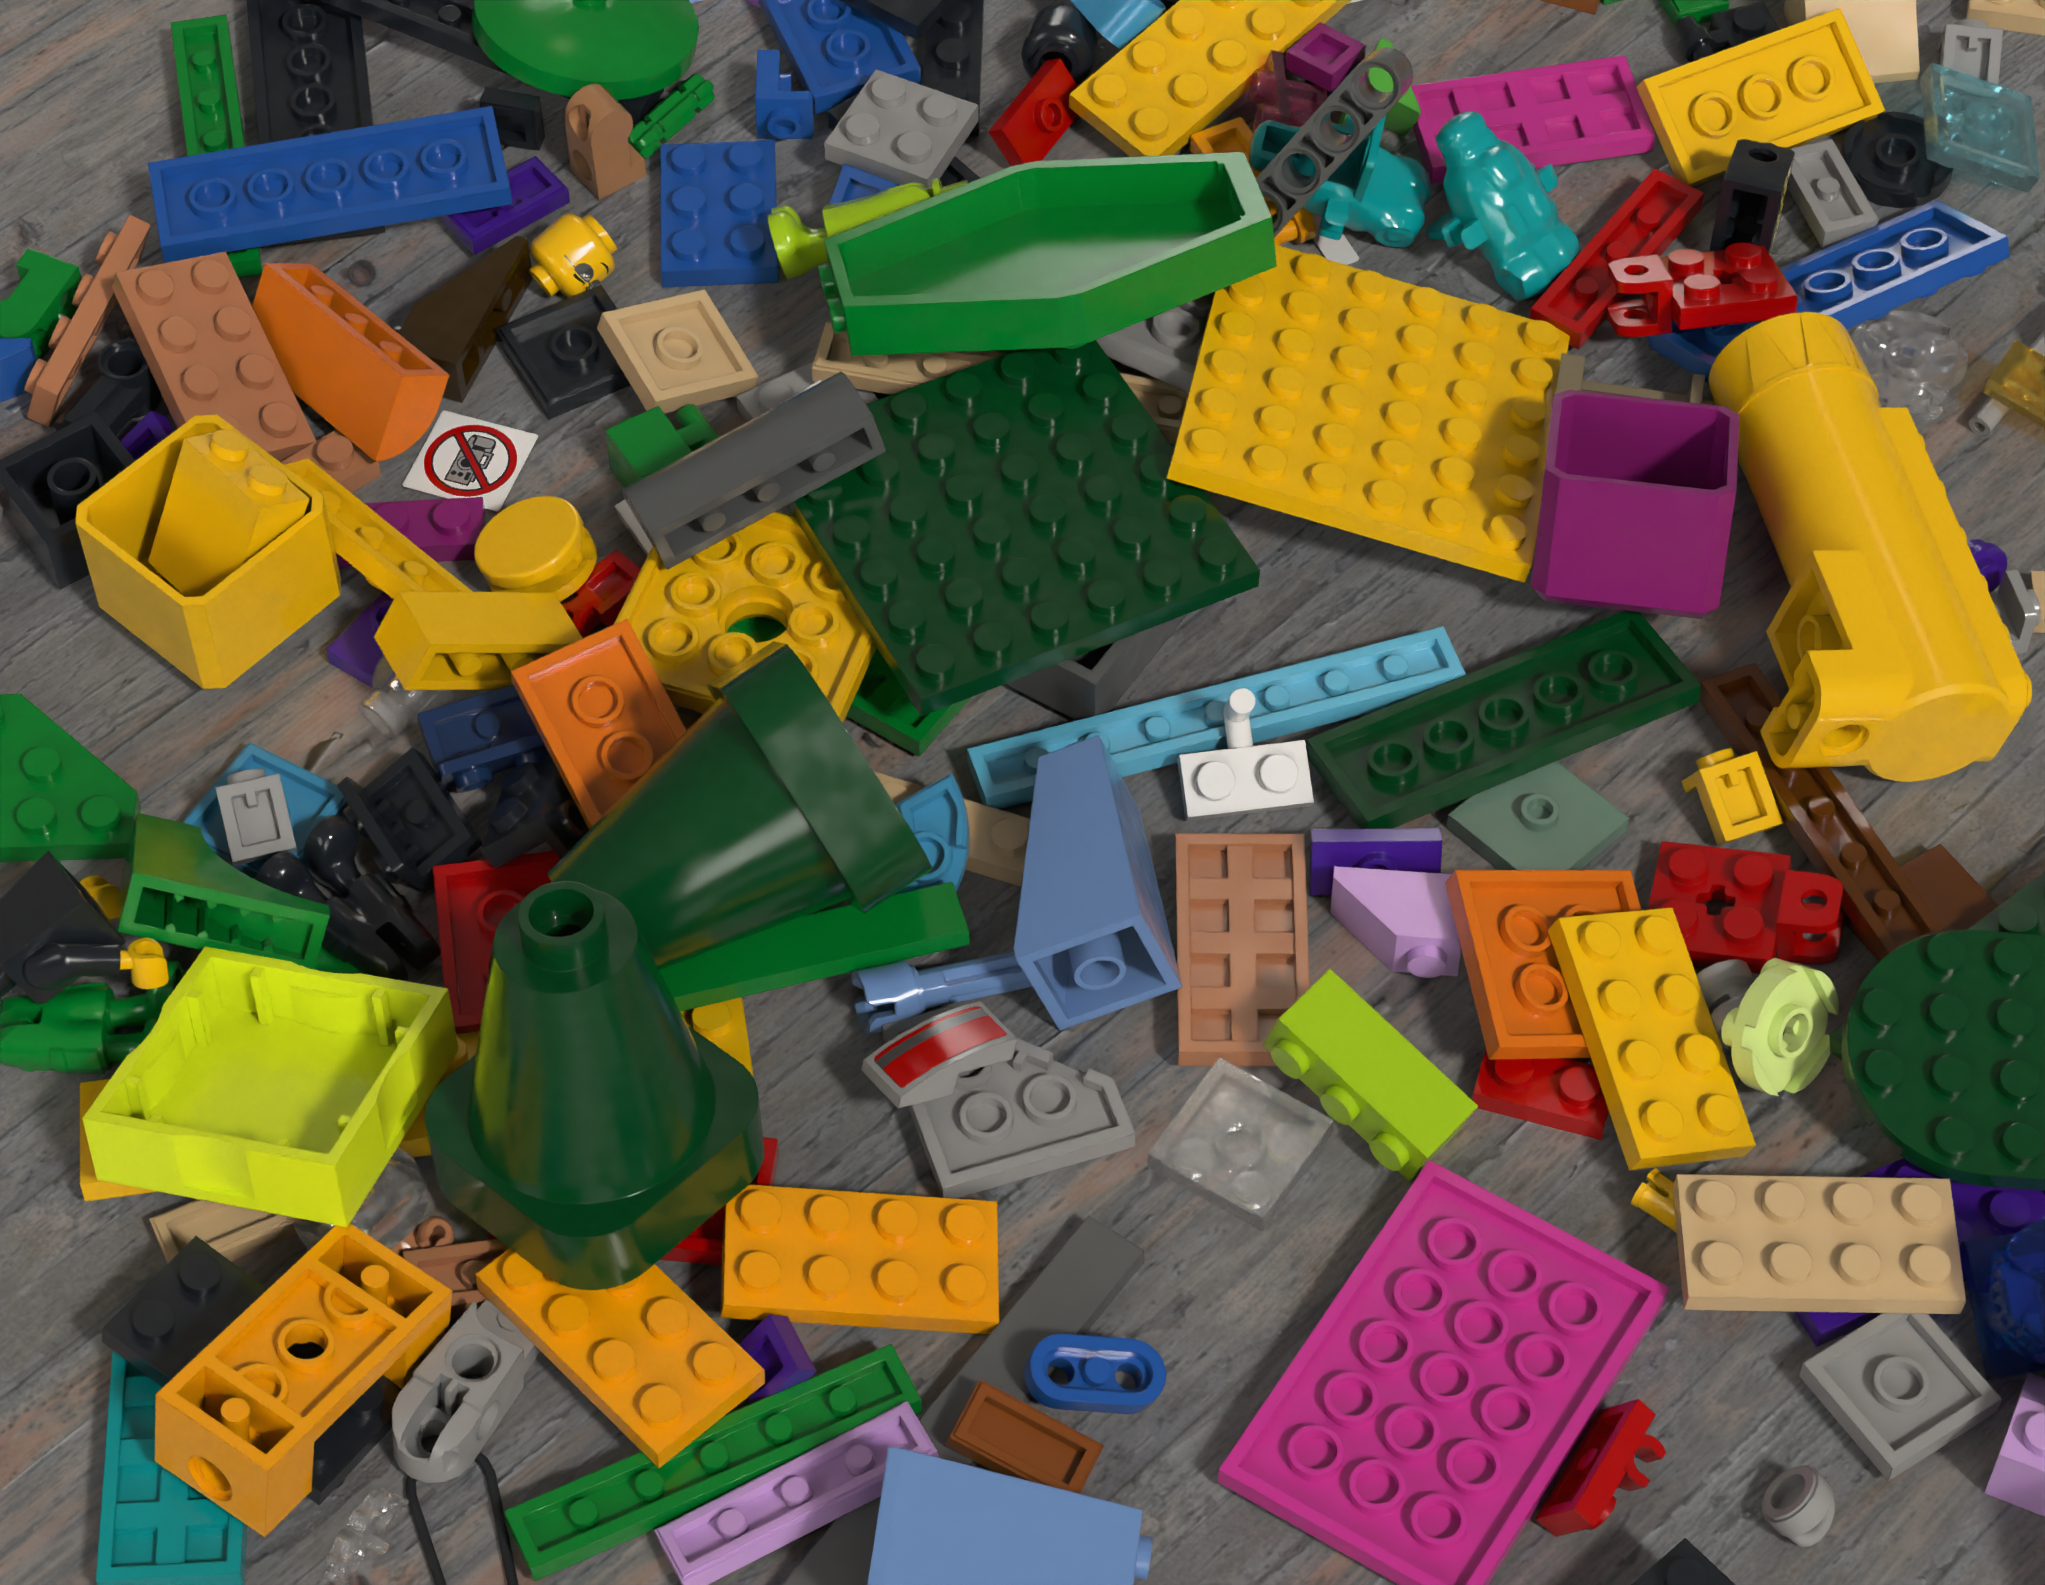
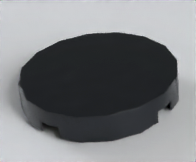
(1892, 161)

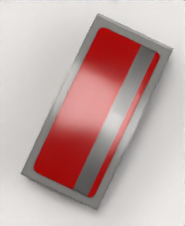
(928, 1057)

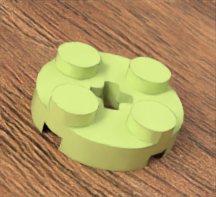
(1781, 1000)

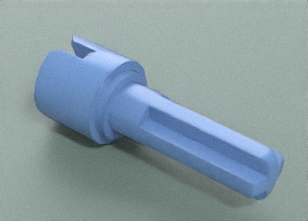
(901, 991)

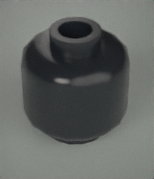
(1060, 34)

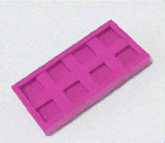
(1546, 112)

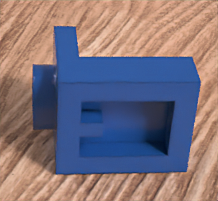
(778, 108)

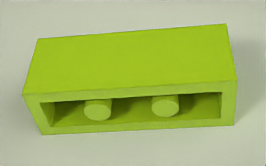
(1368, 1075)

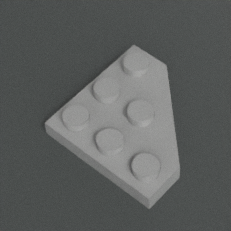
(1016, 1119)

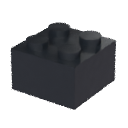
(48, 482)

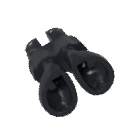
(370, 906)

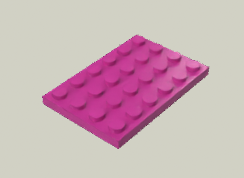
(1444, 1385)

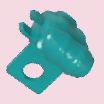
(1365, 193)
(1502, 208)

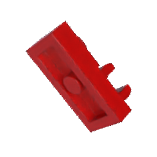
(1600, 1465)

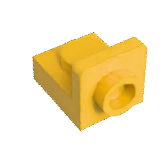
(1734, 795)

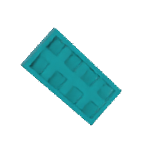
(150, 1519)

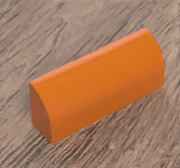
(347, 360)

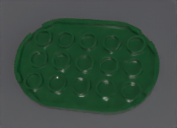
(1954, 1055)

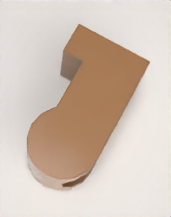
(599, 142)

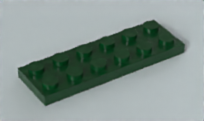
(1502, 721)

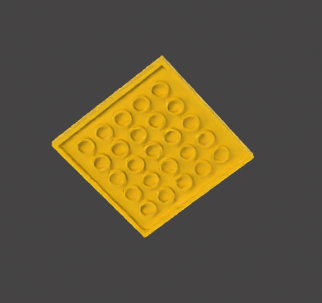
(1375, 410)

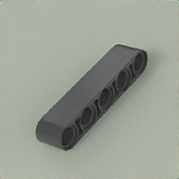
(1326, 145)

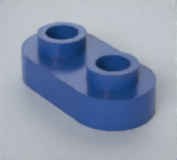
(1091, 1372)

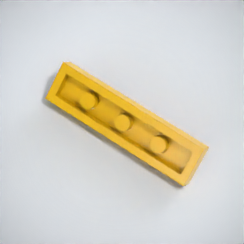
(373, 544)

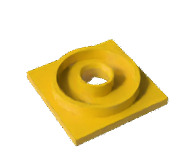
(754, 573)

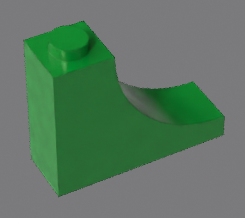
(194, 899)

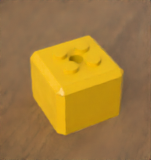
(241, 617)

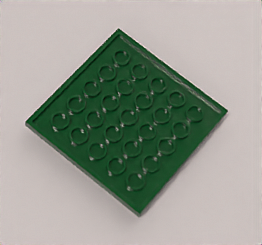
(1017, 525)

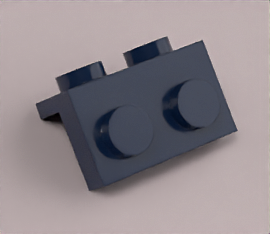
(480, 738)

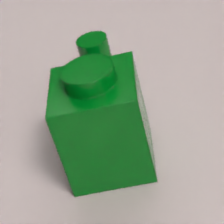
(651, 442)

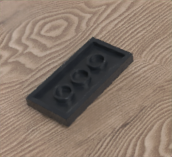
(191, 1306)

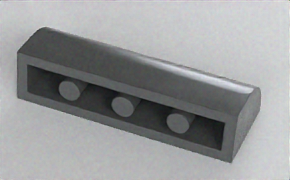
(755, 469)

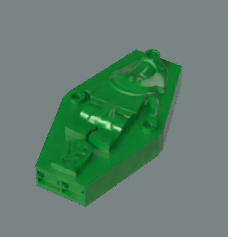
(1047, 254)

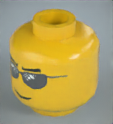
(572, 255)

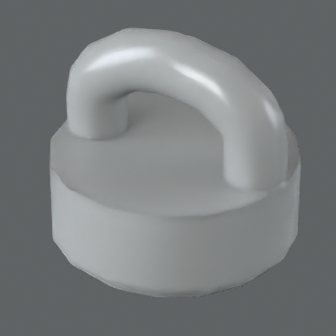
(1800, 1505)

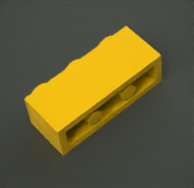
(470, 636)

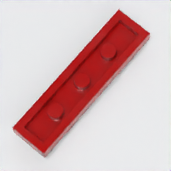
(1640, 227)

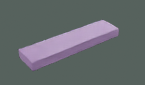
(789, 1499)

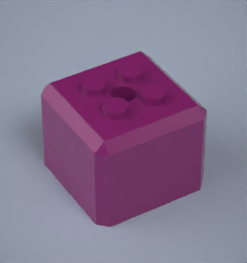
(1636, 504)

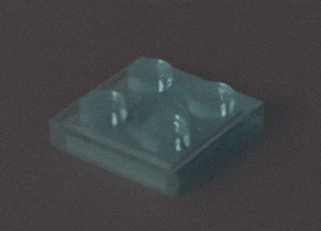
(1979, 128)

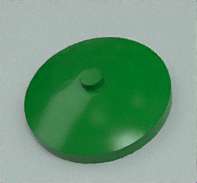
(577, 43)

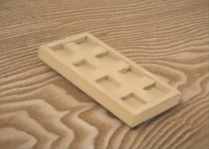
(1818, 1244)

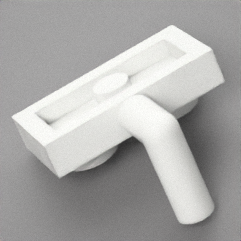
(1244, 775)

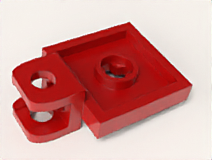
(1698, 290)
(1765, 901)

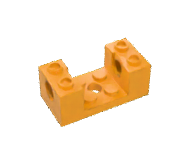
(249, 1411)

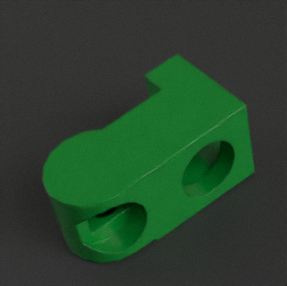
(39, 299)

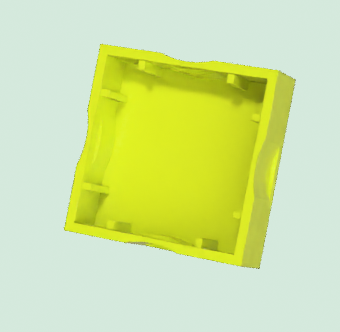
(273, 1086)

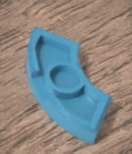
(943, 830)

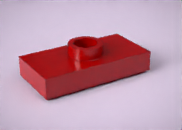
(1036, 115)

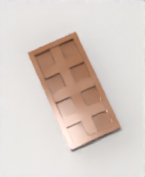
(211, 350)
(1238, 942)

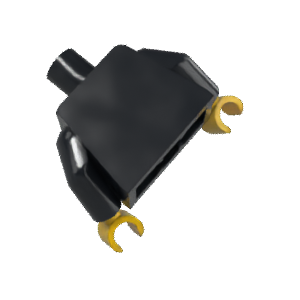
(63, 931)

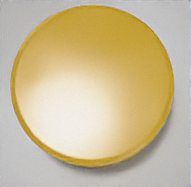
(536, 548)

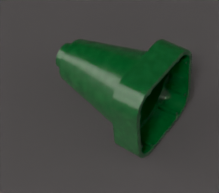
(749, 820)
(591, 1107)

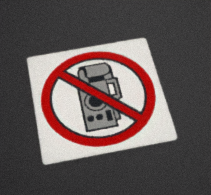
(470, 460)

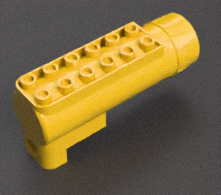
(1886, 612)

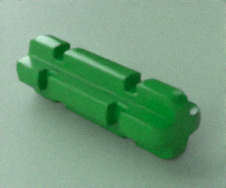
(671, 115)

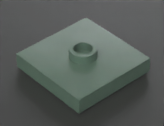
(1539, 822)

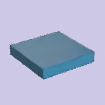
(306, 796)

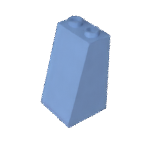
(1089, 892)
(988, 1528)

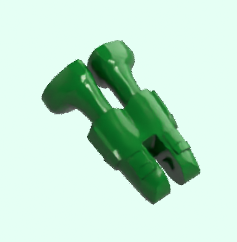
(79, 1026)

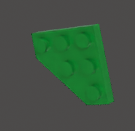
(57, 792)

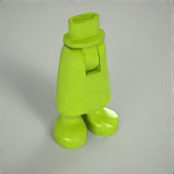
(804, 248)

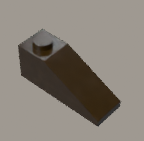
(460, 317)

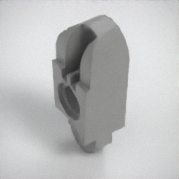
(456, 1407)

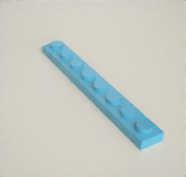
(1193, 721)

